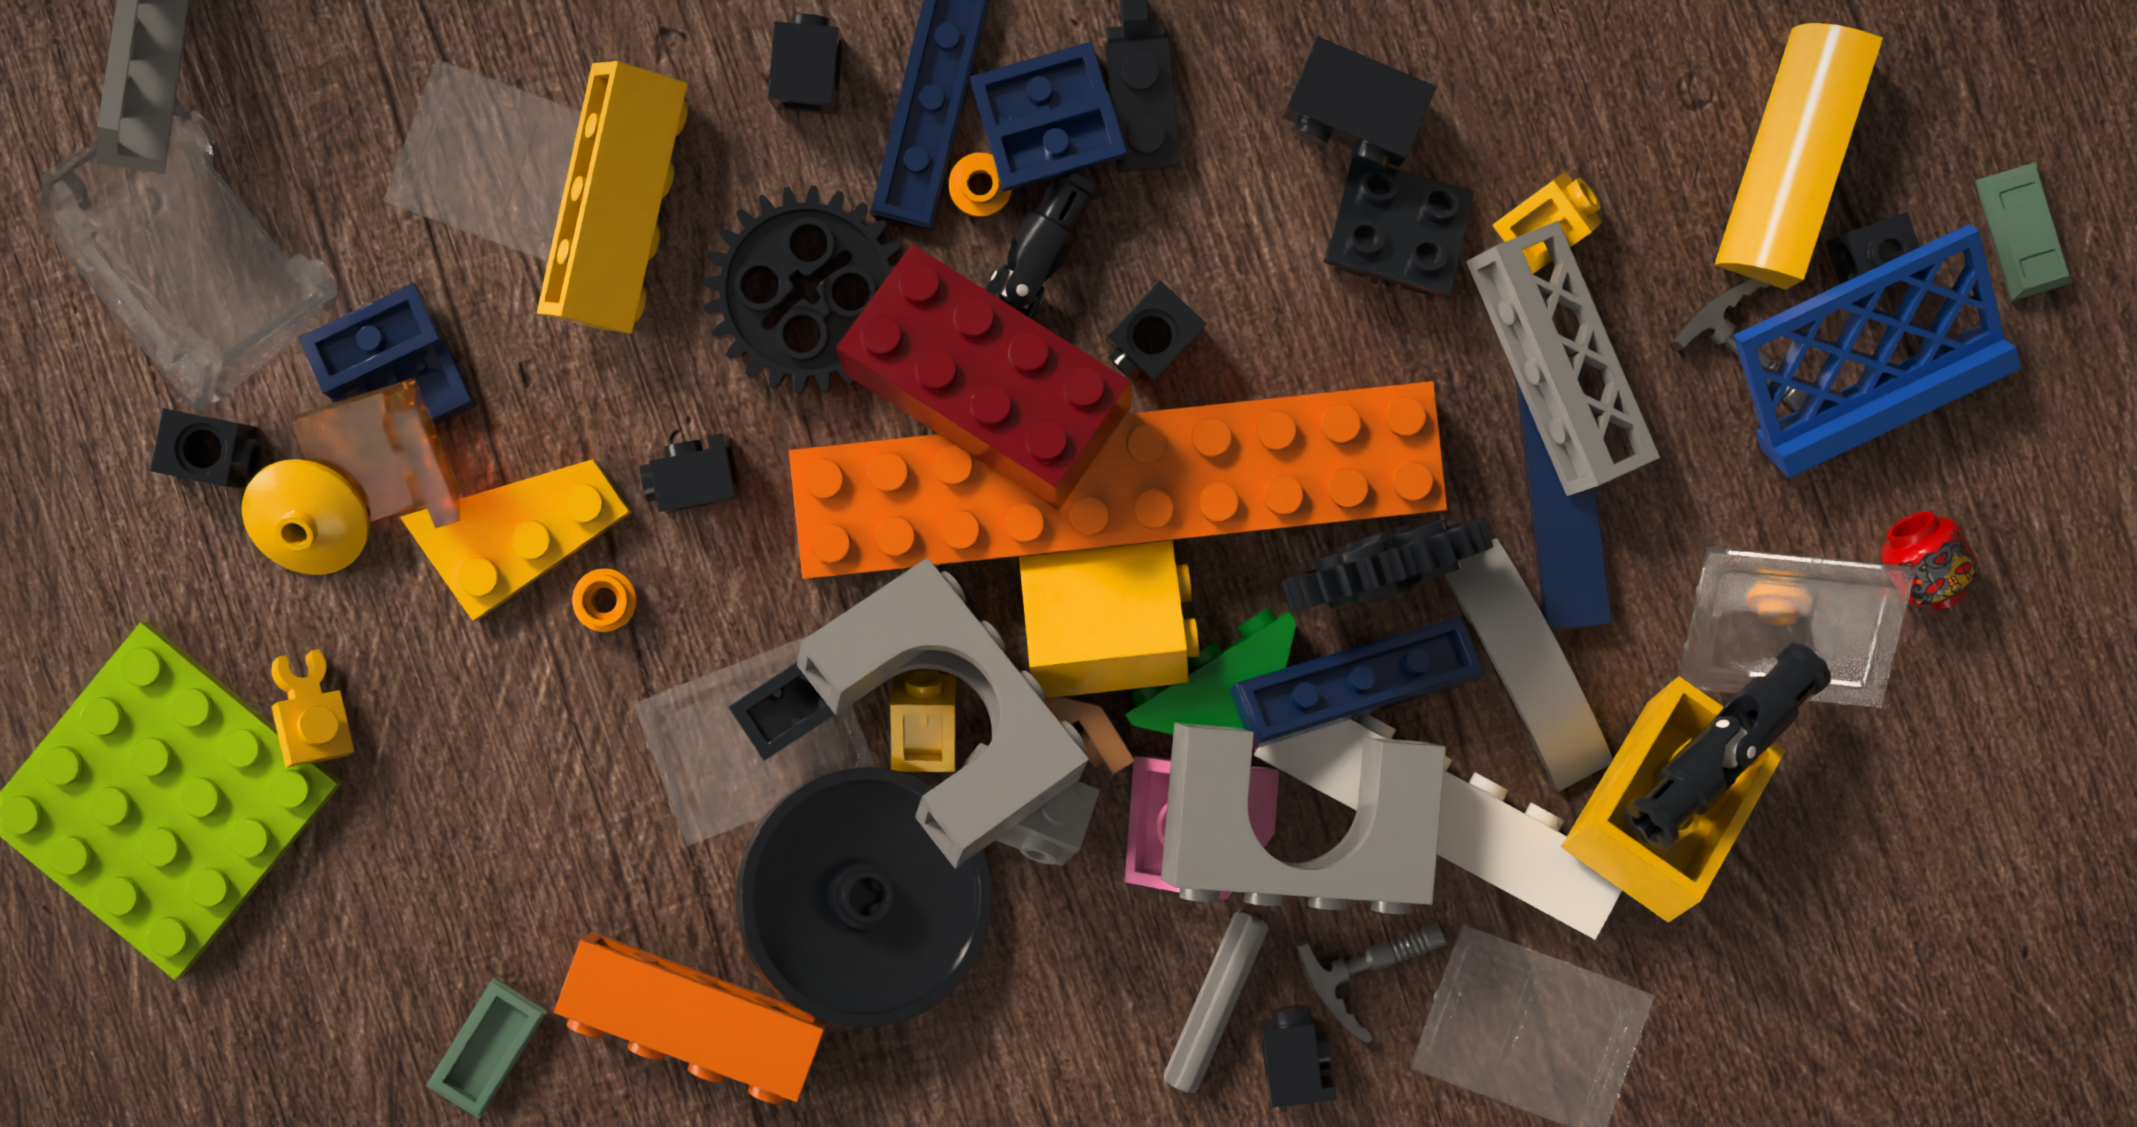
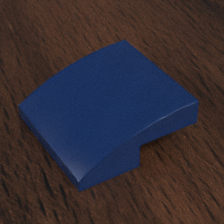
(1047, 116)
(385, 346)

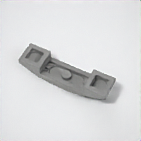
(1530, 666)

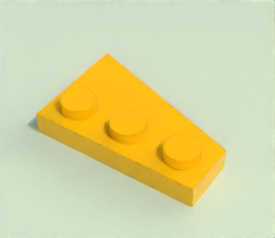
(518, 532)

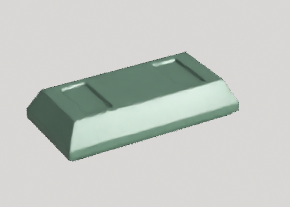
(2023, 231)
(487, 1048)

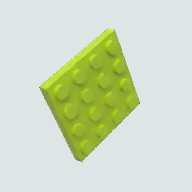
(160, 800)

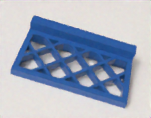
(1886, 391)

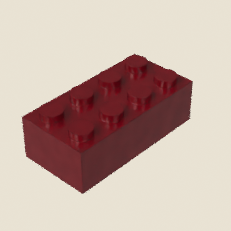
(985, 376)

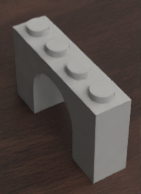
(926, 625)
(1381, 859)

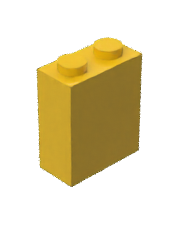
(1107, 618)

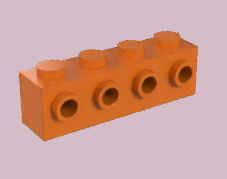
(690, 1017)

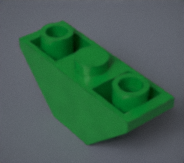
(1211, 675)

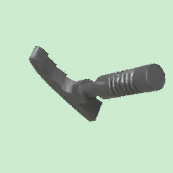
(1721, 331)
(1375, 958)

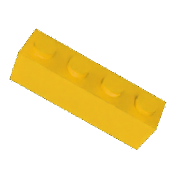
(613, 197)

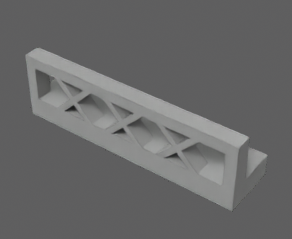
(141, 84)
(1542, 362)

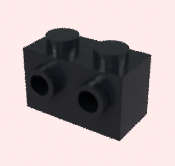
(1358, 104)

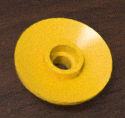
(315, 500)

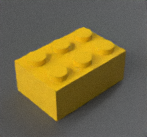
(1681, 875)

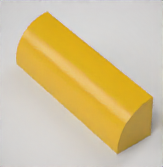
(1798, 153)

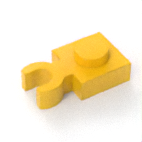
(310, 723)

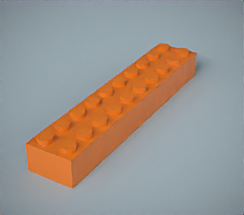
(1151, 482)

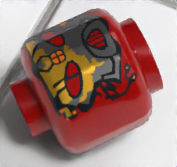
(1938, 556)

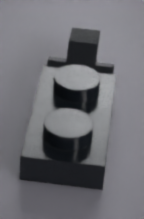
(1142, 90)

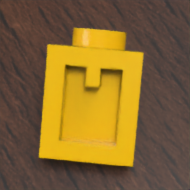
(1561, 201)
(923, 722)

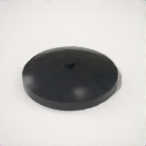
(857, 903)

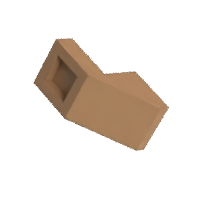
(1100, 735)

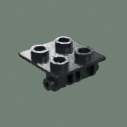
(1399, 229)

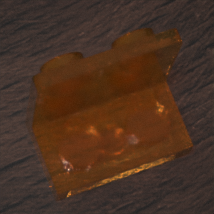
(384, 450)

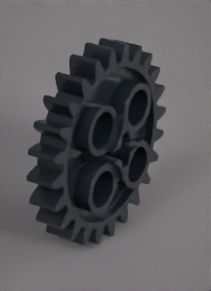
(768, 246)
(1387, 564)

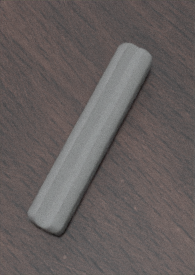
(1215, 1002)

